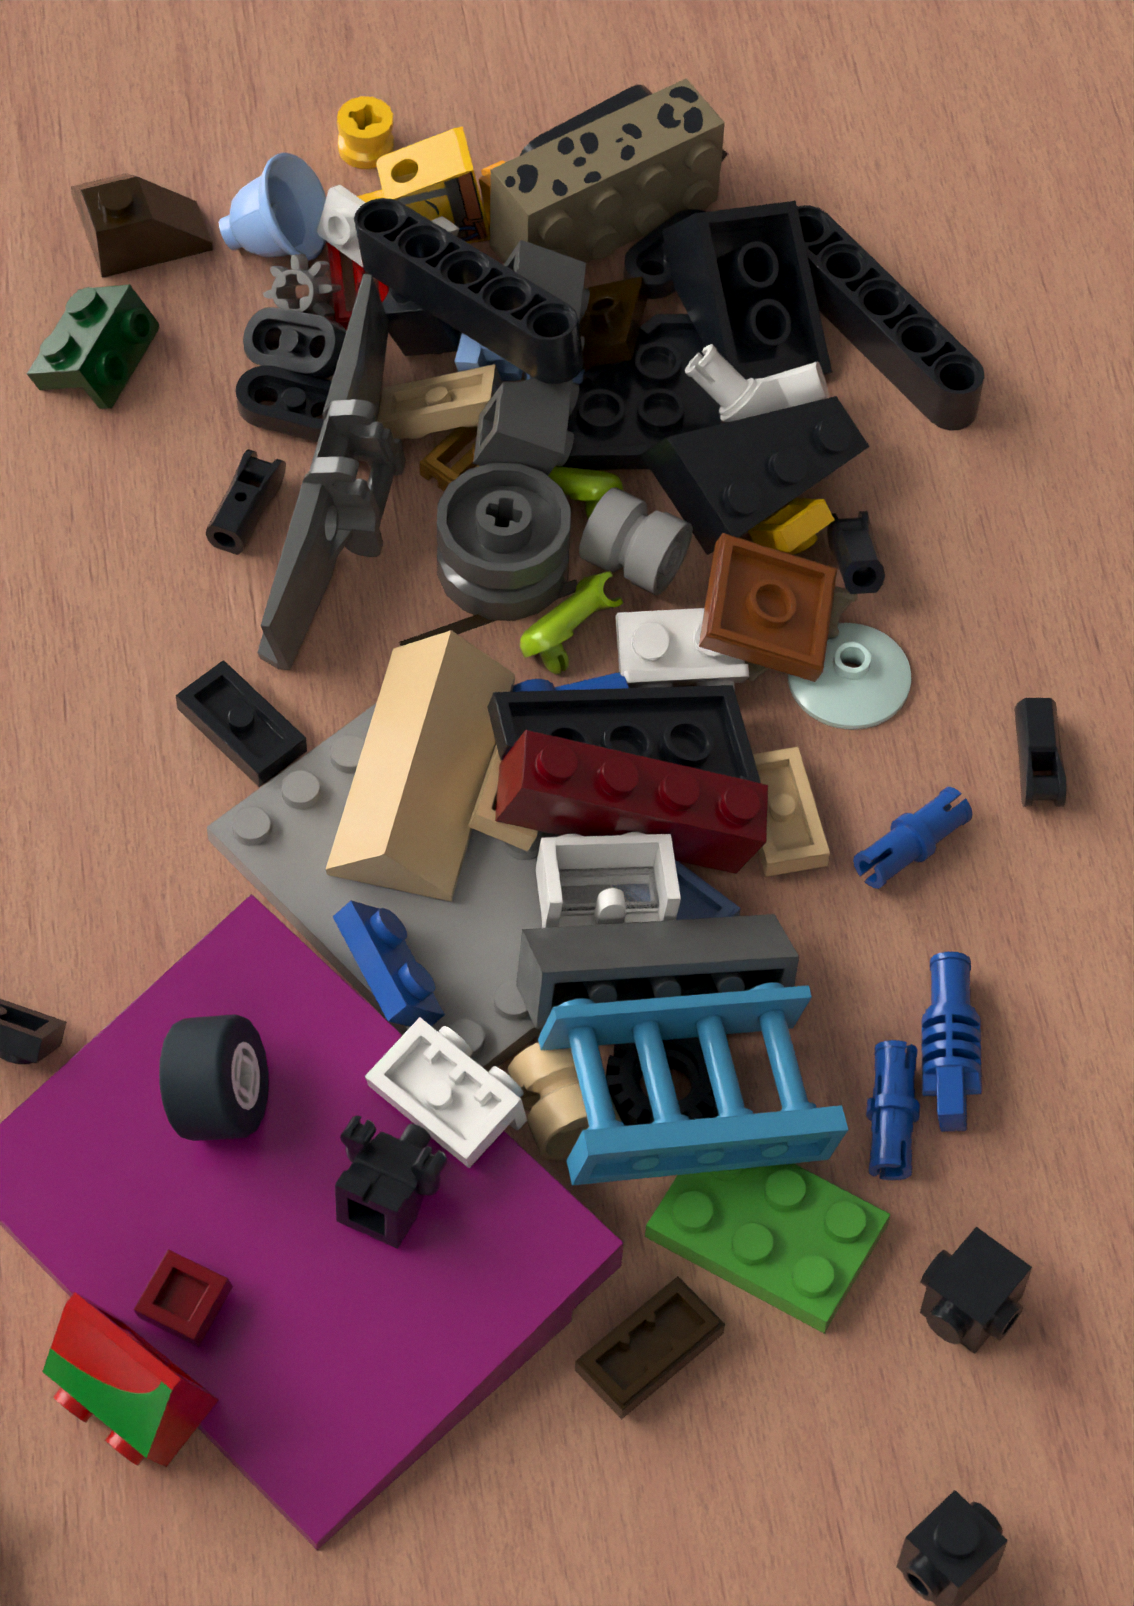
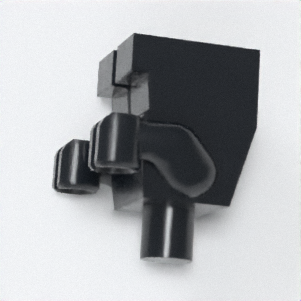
(385, 1180)

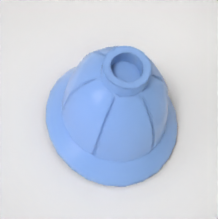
(277, 211)

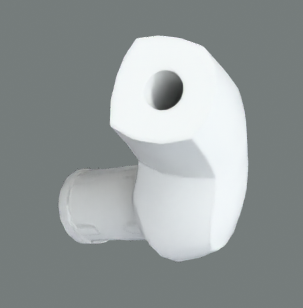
(752, 397)

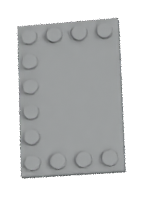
(467, 945)

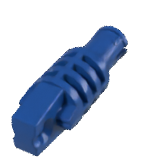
(951, 1041)

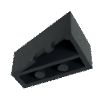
(753, 466)

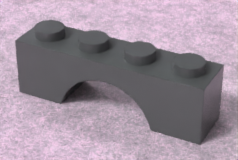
(530, 418)

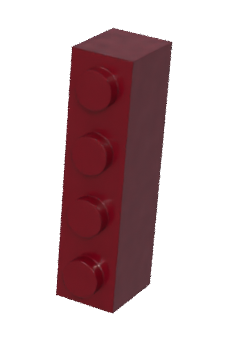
(607, 792)

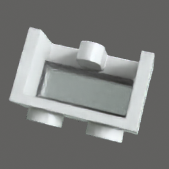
(607, 879)

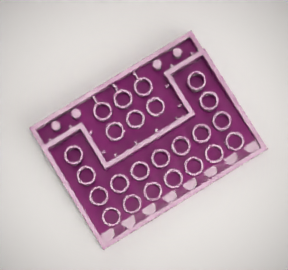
(331, 1345)

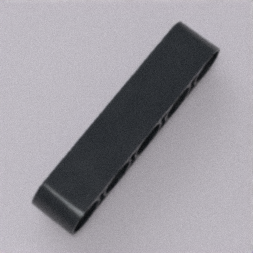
(470, 290)
(890, 325)

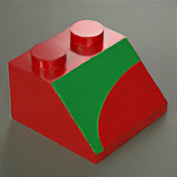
(124, 1383)

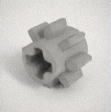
(319, 287)

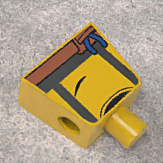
(436, 181)

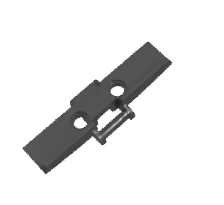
(332, 504)

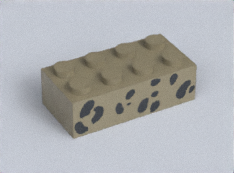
(610, 178)

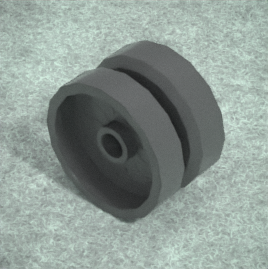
(503, 541)

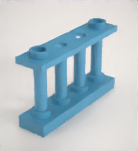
(673, 1142)

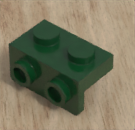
(96, 343)

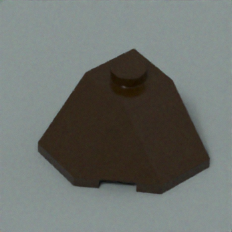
(138, 223)

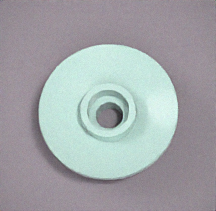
(861, 694)

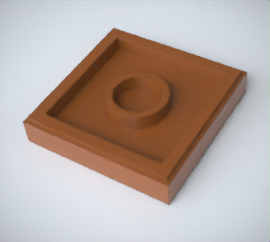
(768, 607)

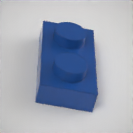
(394, 976)

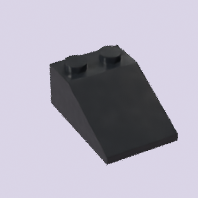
(749, 287)

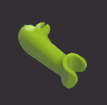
(585, 484)
(558, 625)

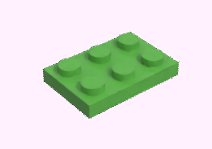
(772, 1235)

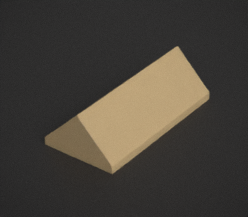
(421, 769)

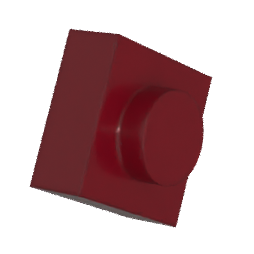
(183, 1298)

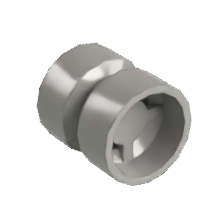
(626, 537)

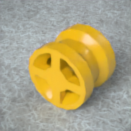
(364, 131)

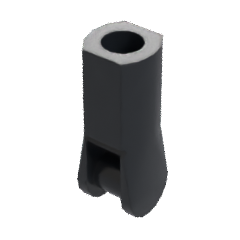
(244, 503)
(856, 553)
(1039, 751)

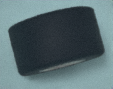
(214, 1077)

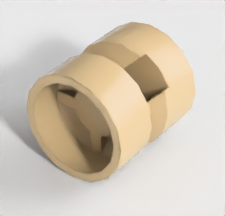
(552, 1098)

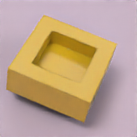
(793, 526)

